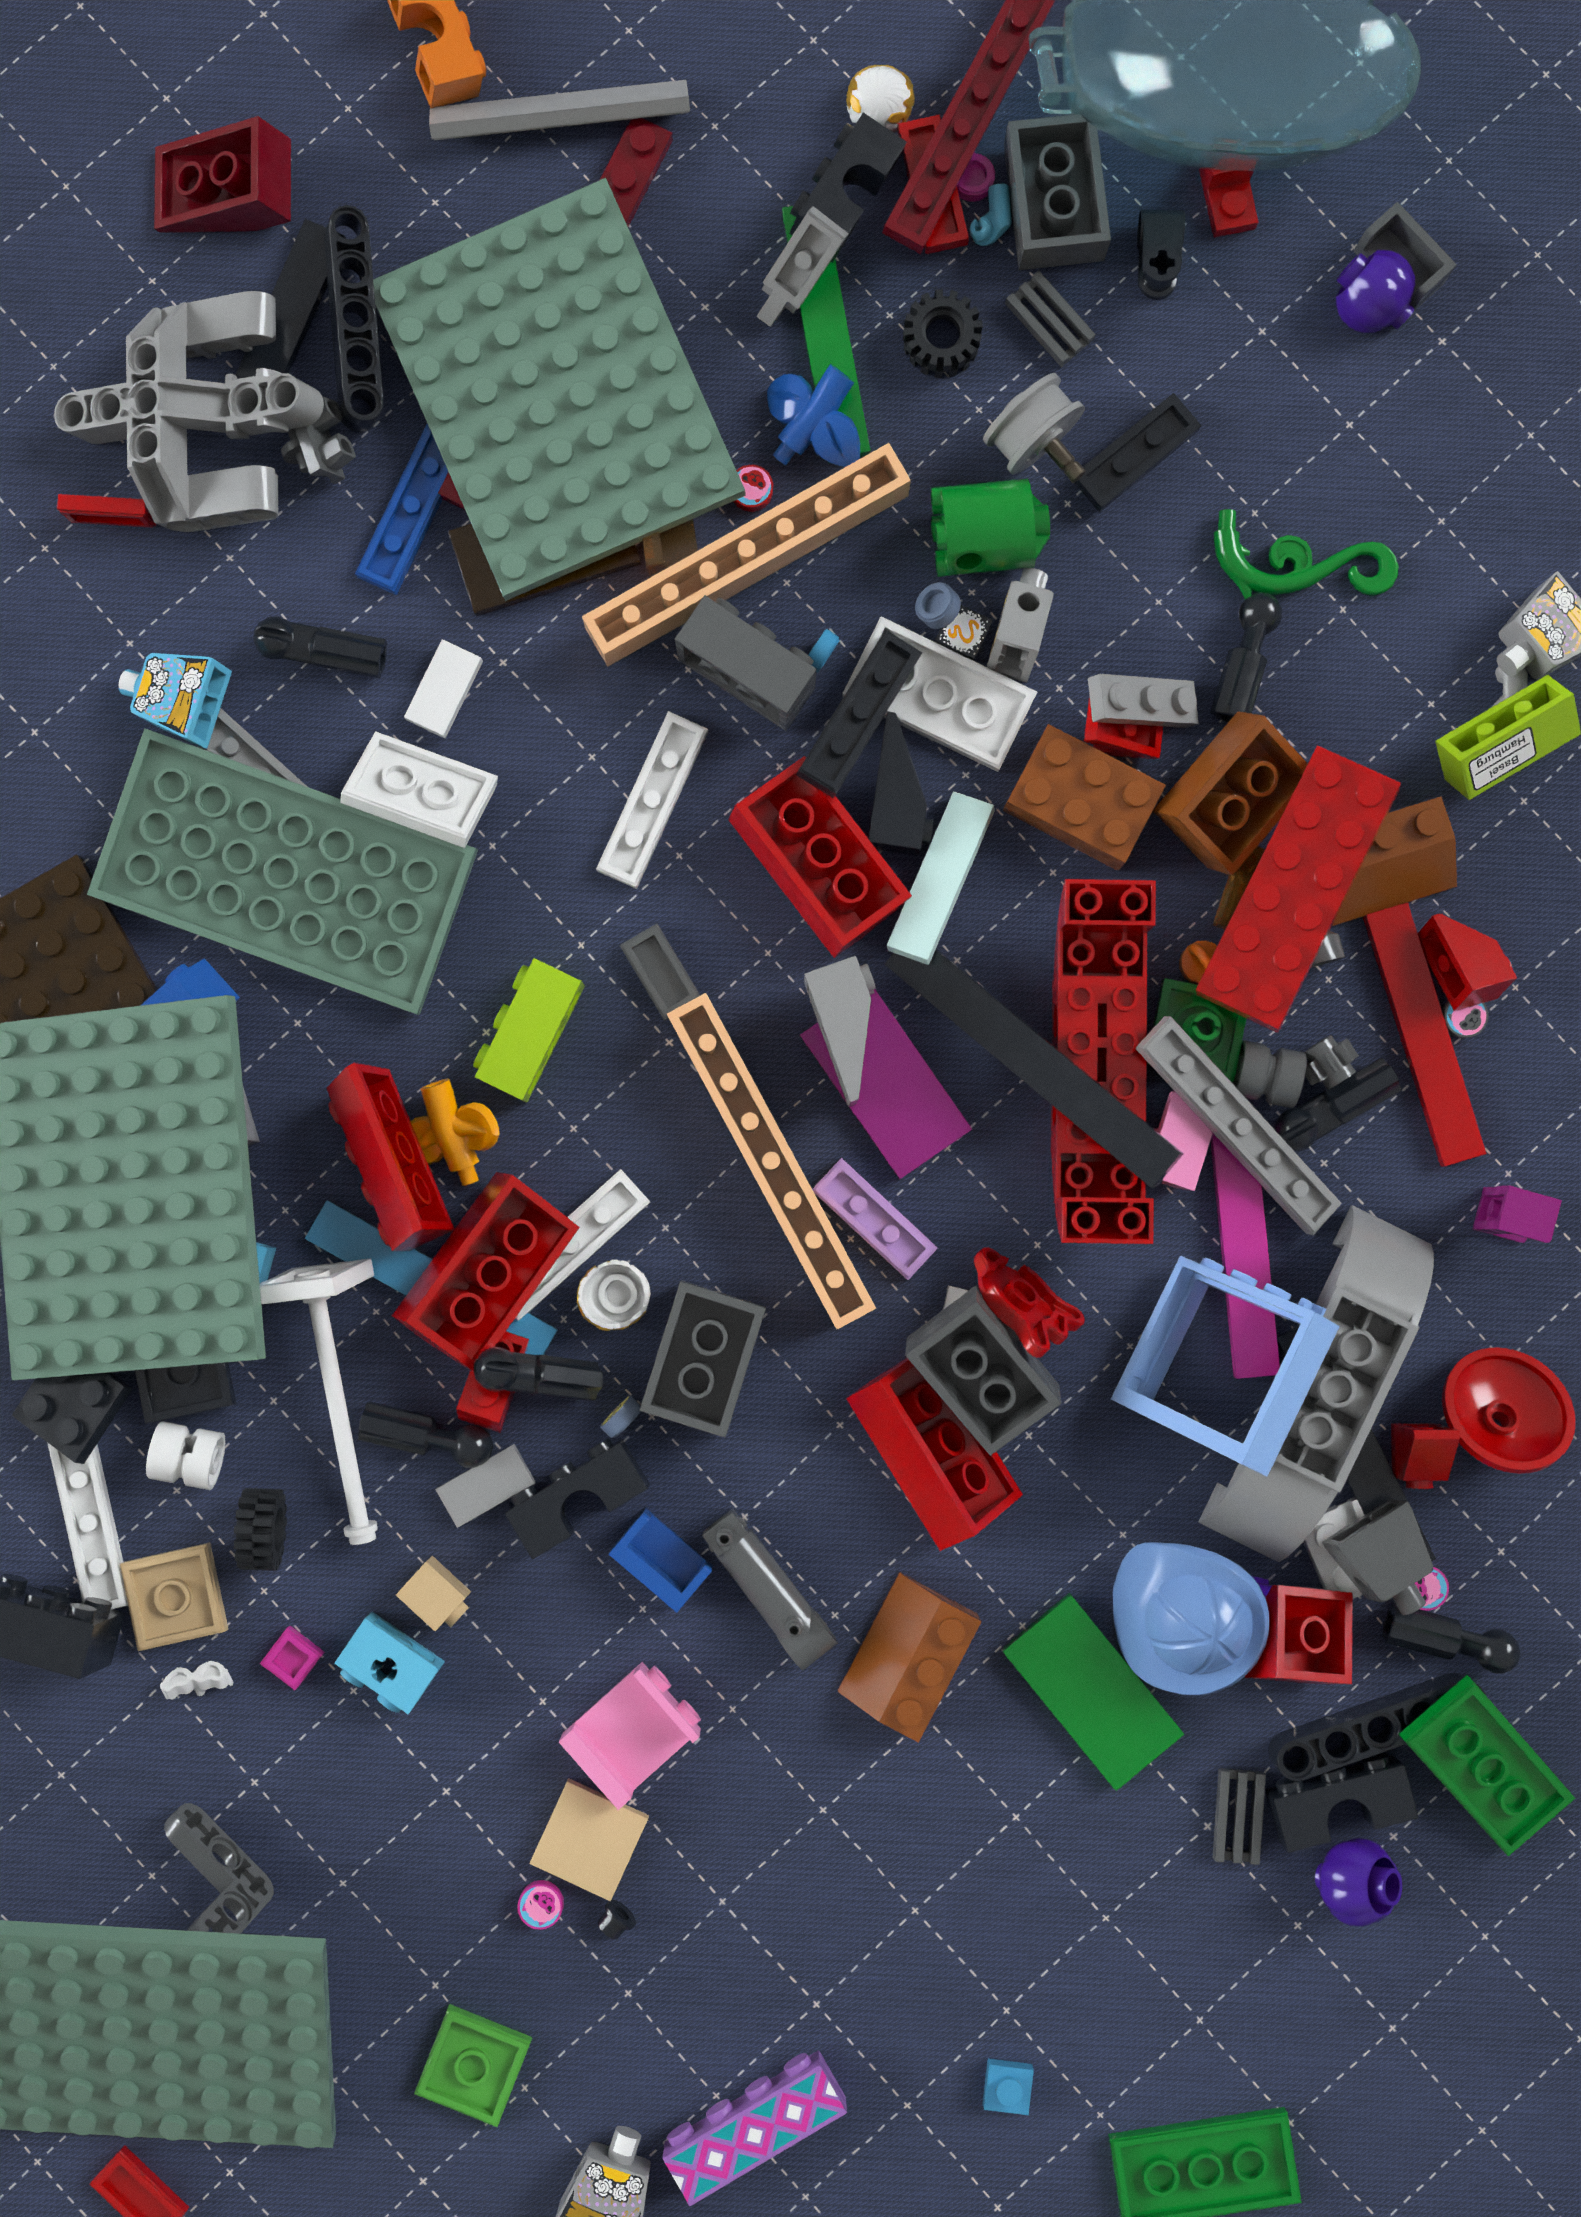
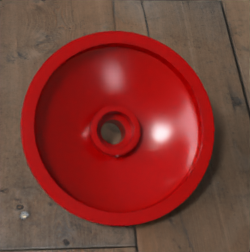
(1520, 1395)

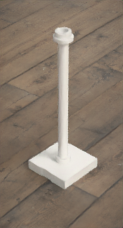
(314, 1287)

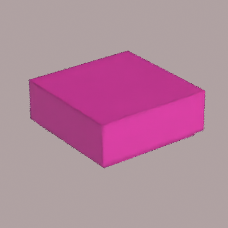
(292, 1657)

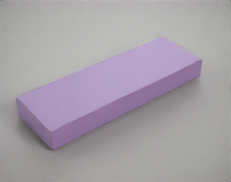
(874, 1219)

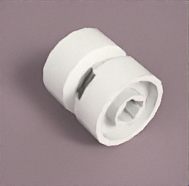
(184, 1455)

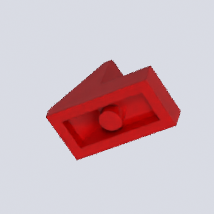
(1229, 201)
(1124, 739)

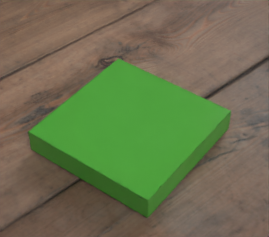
(473, 2065)

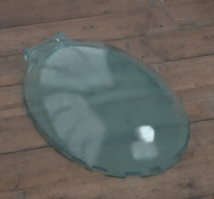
(1230, 77)

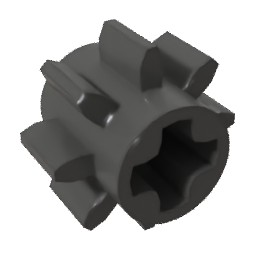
(1330, 1062)

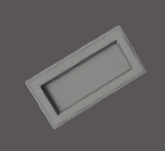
(485, 1486)

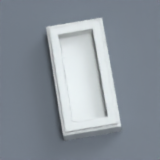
(443, 688)

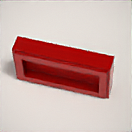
(105, 510)
(136, 2189)

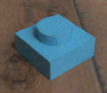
(1008, 2086)

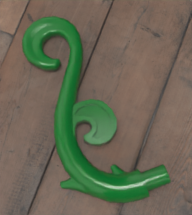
(1297, 551)

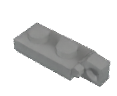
(800, 264)

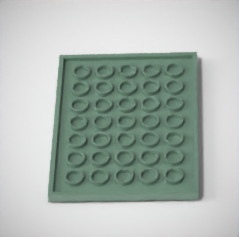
(556, 389)
(127, 1191)
(165, 2034)

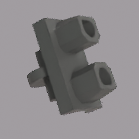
(316, 449)

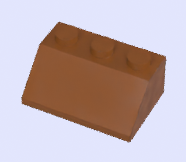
(1406, 861)
(909, 1656)

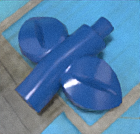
(814, 417)

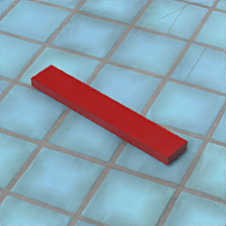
(1424, 1035)

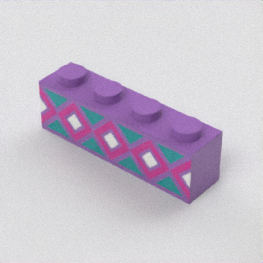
(753, 2127)

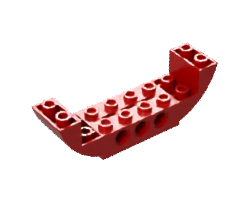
(1098, 1025)

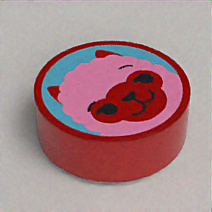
(757, 486)

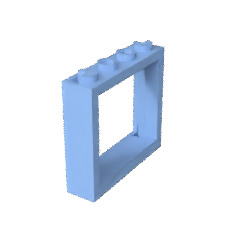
(1166, 1331)

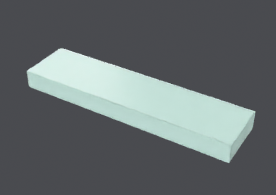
(940, 878)

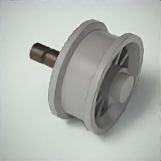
(1035, 425)

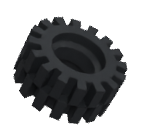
(949, 309)
(260, 1529)

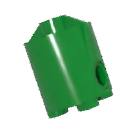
(987, 527)

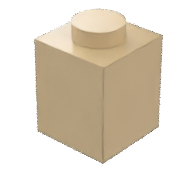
(435, 1595)

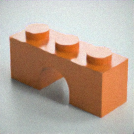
(450, 66)

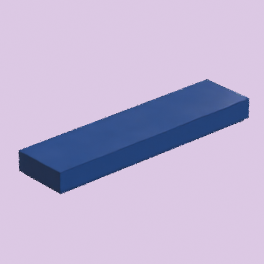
(405, 518)

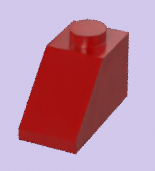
(1465, 962)
(1423, 1453)

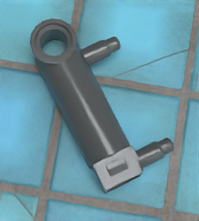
(769, 1590)

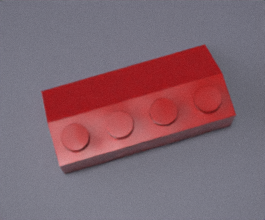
(819, 858)
(388, 1157)
(486, 1270)
(933, 1455)

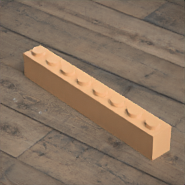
(748, 554)
(771, 1161)

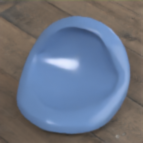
(1188, 1618)

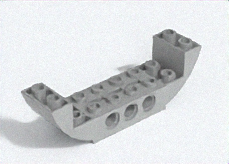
(1378, 1303)

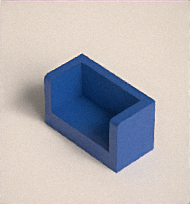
(661, 1560)

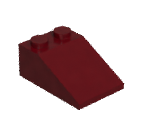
(224, 180)

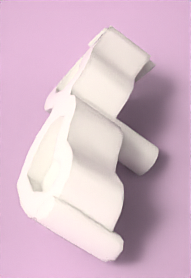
(204, 1677)

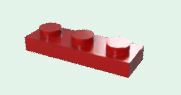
(951, 228)

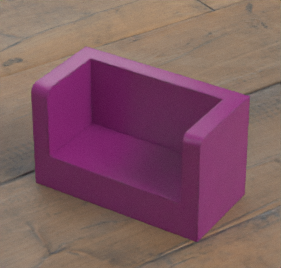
(1516, 1214)

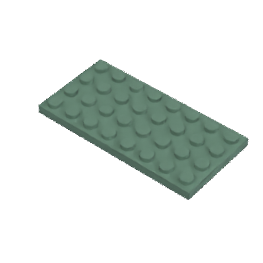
(281, 872)

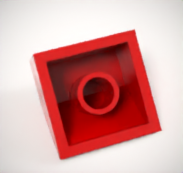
(1307, 1637)

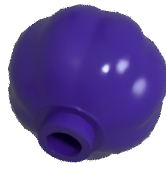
(1376, 291)
(1358, 1882)

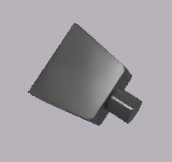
(1384, 1555)

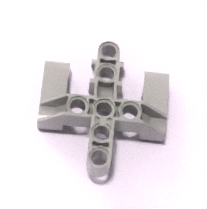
(162, 404)

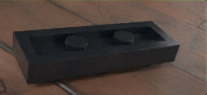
(1137, 452)

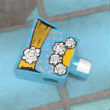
(178, 694)

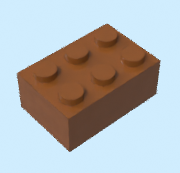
(1233, 792)
(1084, 797)

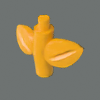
(454, 1131)

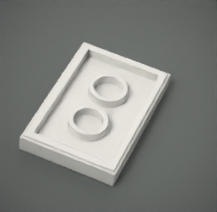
(419, 789)

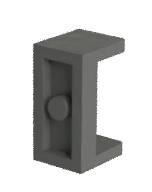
(1402, 234)

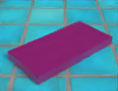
(898, 1095)

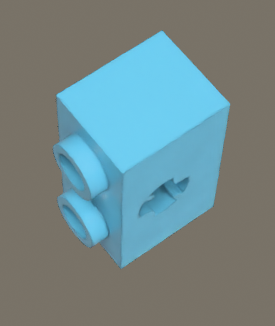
(377, 1641)

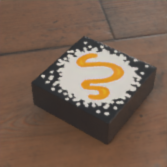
(965, 633)

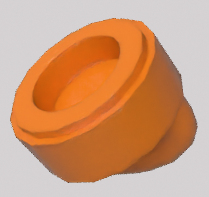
(1196, 959)

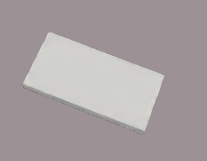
(955, 699)

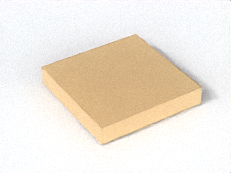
(174, 1596)
(589, 1840)

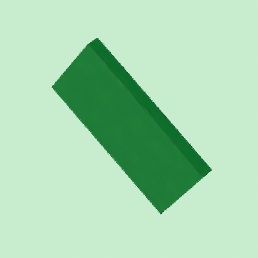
(1092, 1692)
(1487, 1765)
(1206, 2166)

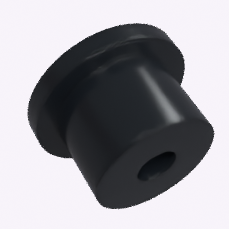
(616, 1919)

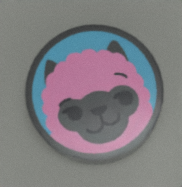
(1465, 1022)

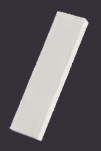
(652, 800)
(598, 1221)
(90, 1527)

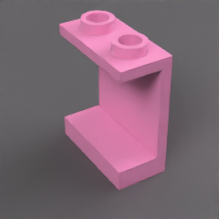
(630, 1733)

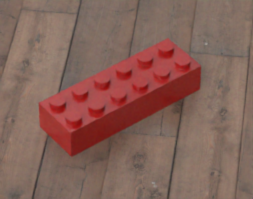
(1298, 888)

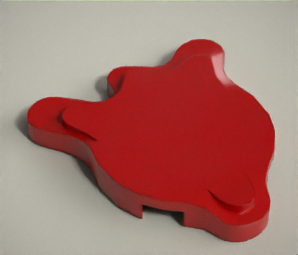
(1025, 1303)

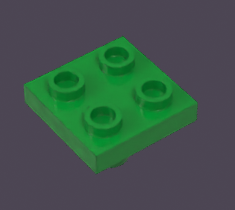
(1209, 1025)

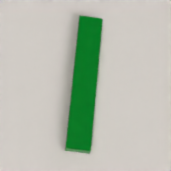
(829, 338)

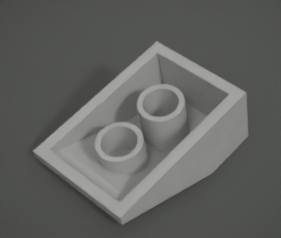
(842, 1009)

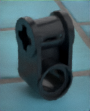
(1160, 247)

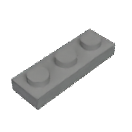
(1142, 701)

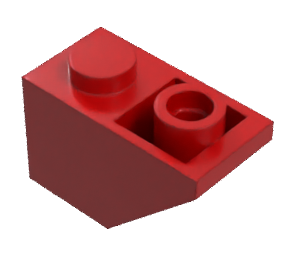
(485, 1406)

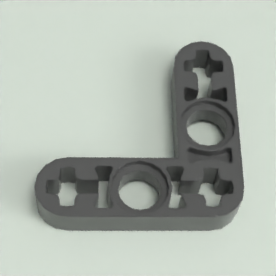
(240, 1883)

